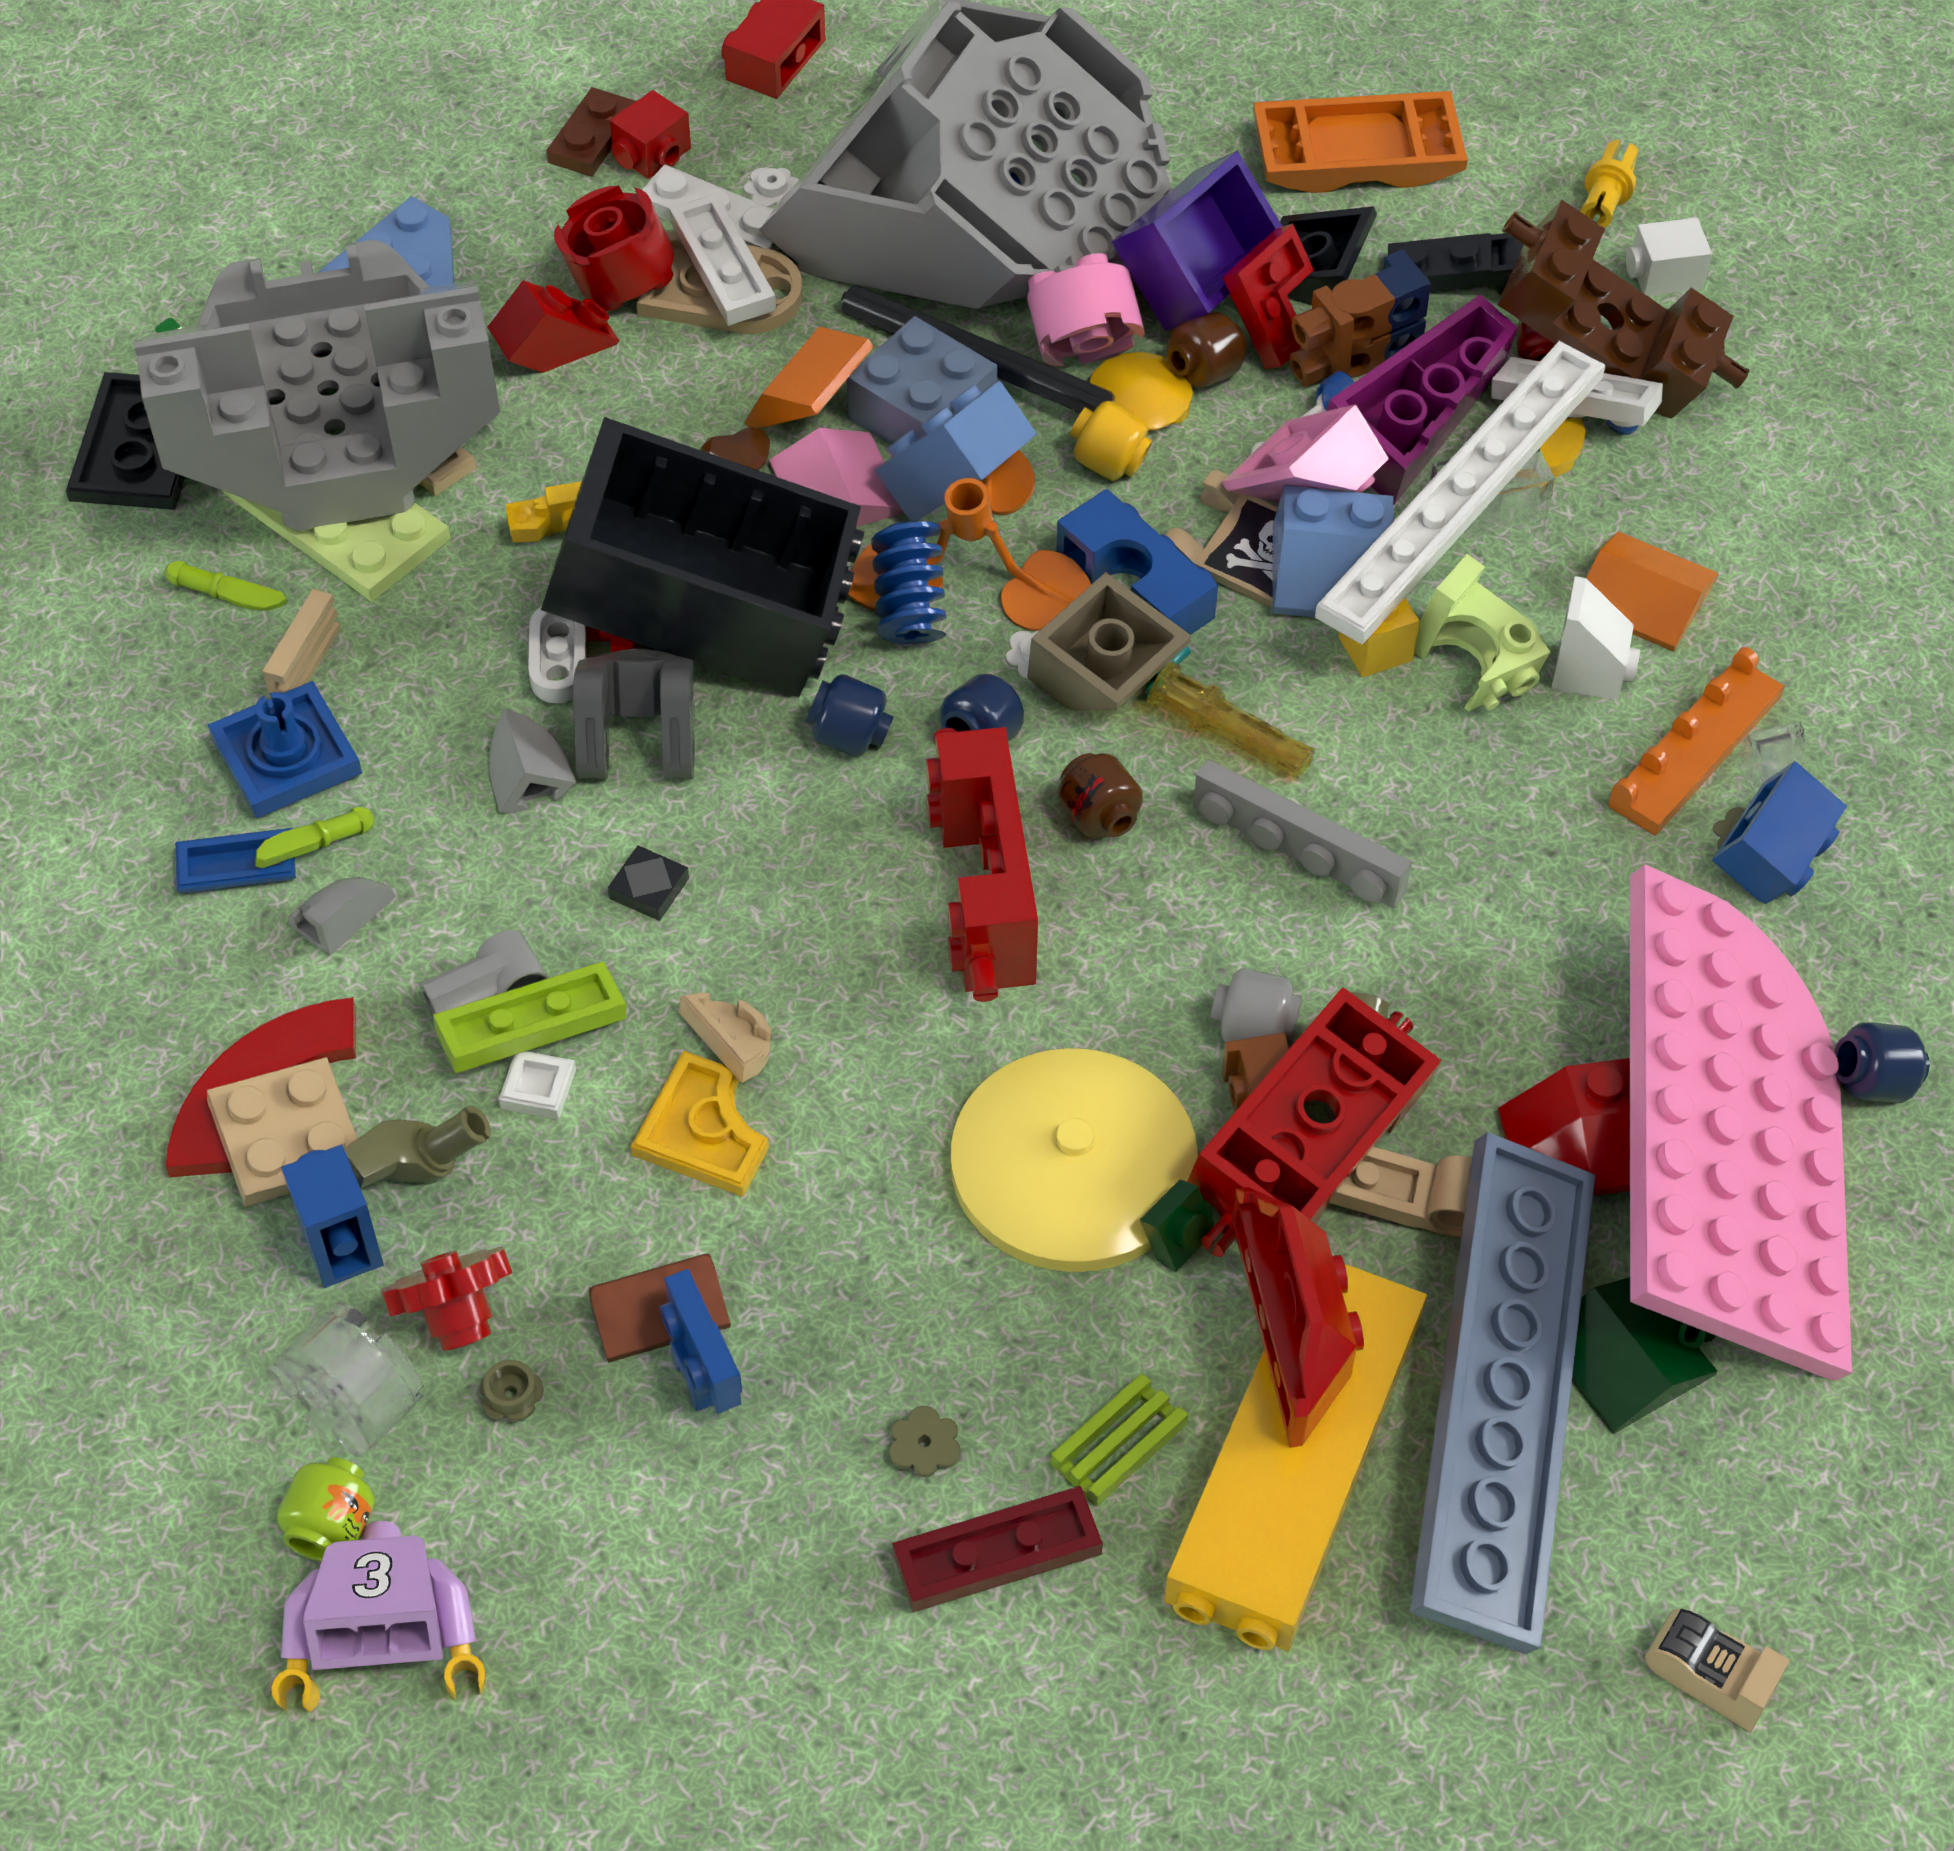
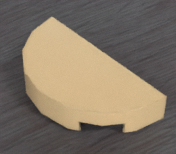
(732, 1032)

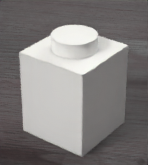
(1669, 256)

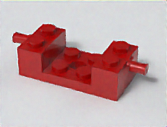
(995, 913)
(1352, 1064)

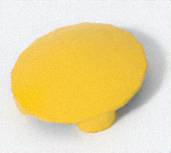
(1146, 387)

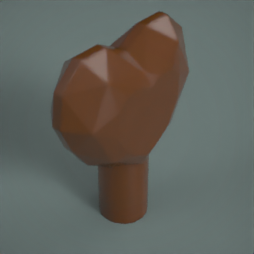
(746, 447)

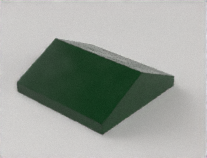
(1631, 1357)

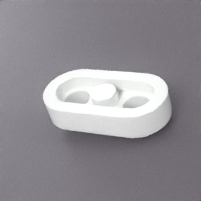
(554, 655)

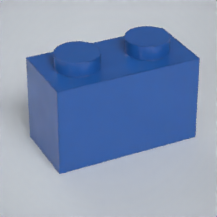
(1781, 834)
(332, 1215)

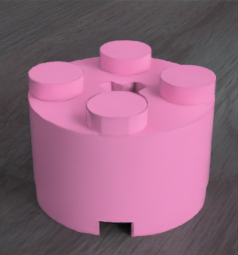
(1084, 311)

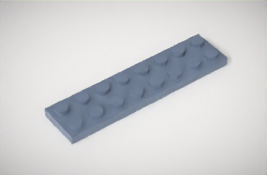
(1504, 1396)

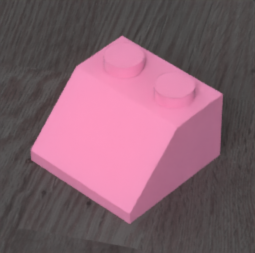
(1312, 451)

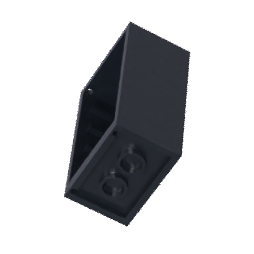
(705, 559)

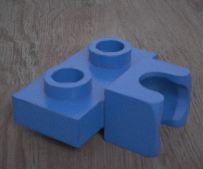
(699, 1346)

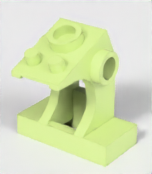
(1488, 628)

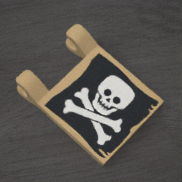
(1242, 545)

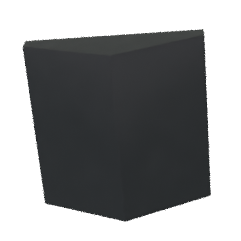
(1331, 244)

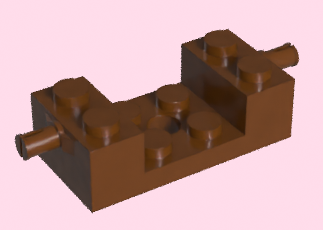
(1565, 291)

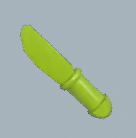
(227, 588)
(312, 836)

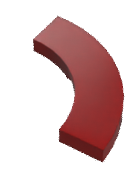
(284, 1042)

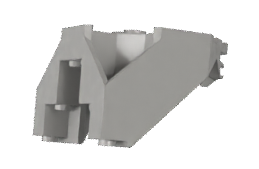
(920, 176)
(260, 343)

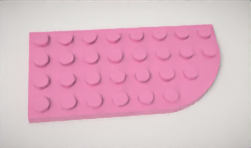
(1733, 1134)

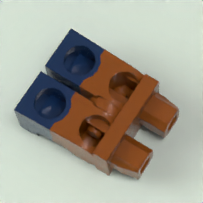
(1361, 321)

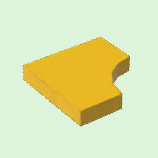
(699, 1129)

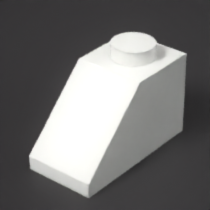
(1594, 645)

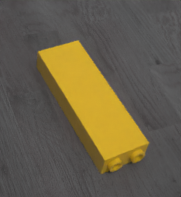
(1278, 1507)

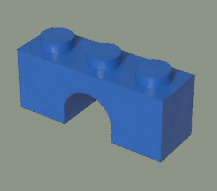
(1115, 539)

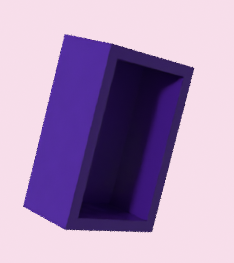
(1195, 238)

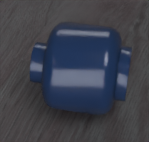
(983, 704)
(849, 715)
(1881, 1062)

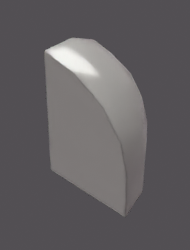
(526, 763)
(339, 911)

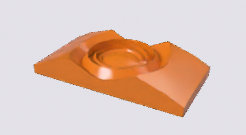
(1360, 140)

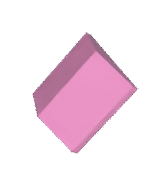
(842, 467)

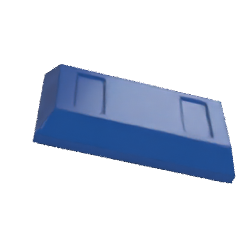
(227, 863)

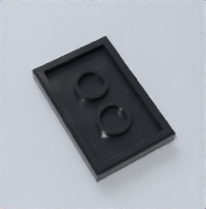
(119, 453)

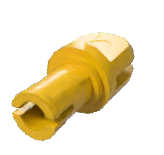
(1610, 182)

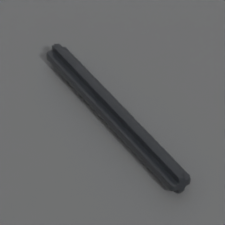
(1011, 365)

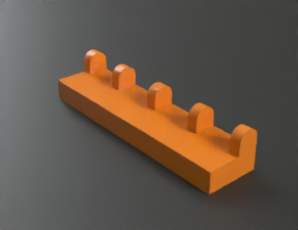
(1696, 744)

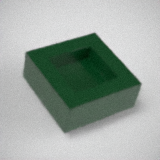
(1177, 1224)

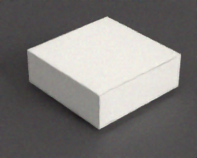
(537, 1084)

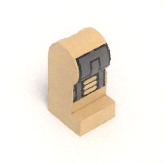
(1715, 1667)

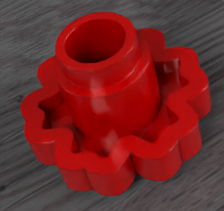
(451, 1294)

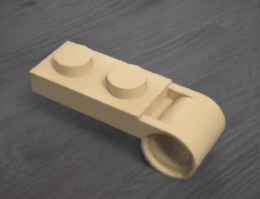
(1409, 1190)

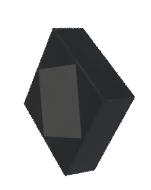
(648, 883)

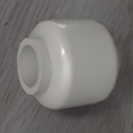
(1256, 1006)

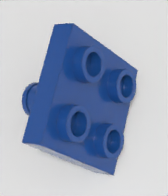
(284, 749)

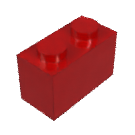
(773, 44)

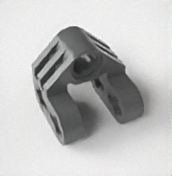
(634, 685)

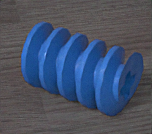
(904, 582)

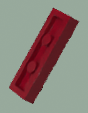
(997, 1548)

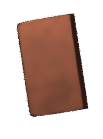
(629, 1306)

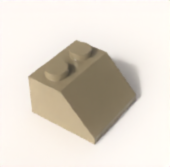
(1103, 648)

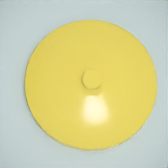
(1069, 1157)

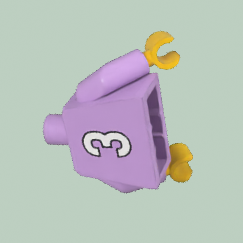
(375, 1607)

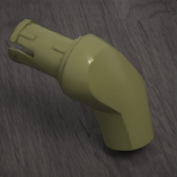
(416, 1149)

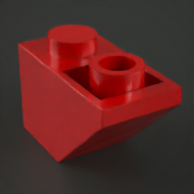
(548, 328)

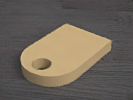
(689, 301)

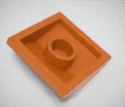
(810, 378)
(1651, 587)

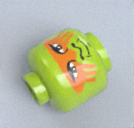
(325, 1507)

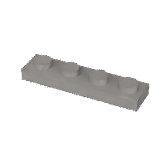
(1302, 834)

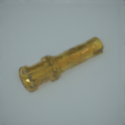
(1209, 710)

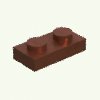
(587, 133)

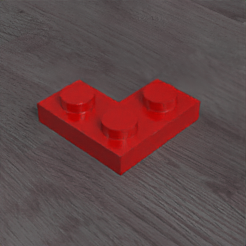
(1261, 289)

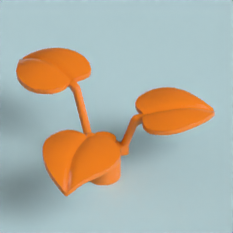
(1047, 578)

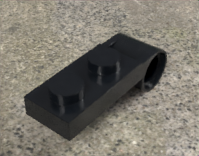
(1464, 259)

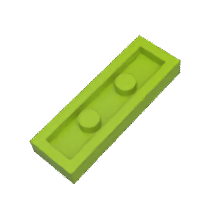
(529, 1017)

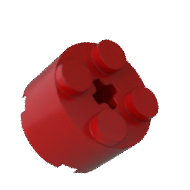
(615, 246)

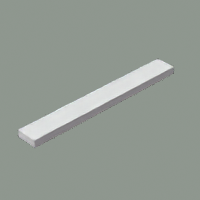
(1459, 493)

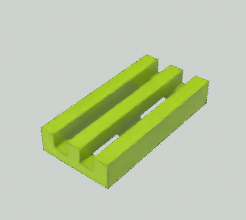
(1154, 1404)

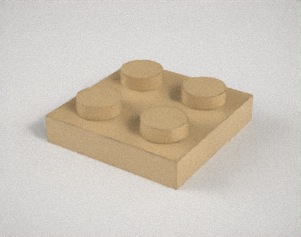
(277, 1121)

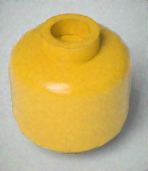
(1110, 440)

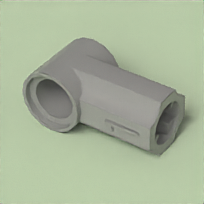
(499, 966)

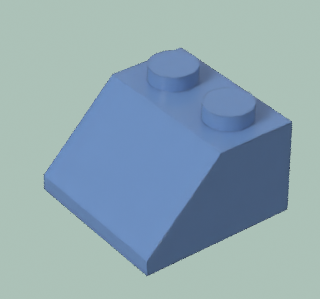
(1318, 540)

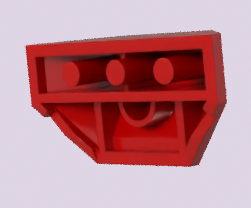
(1578, 1119)
(1297, 1307)

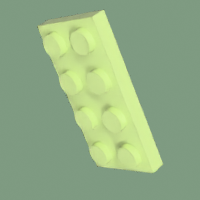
(364, 552)

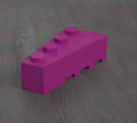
(1428, 389)

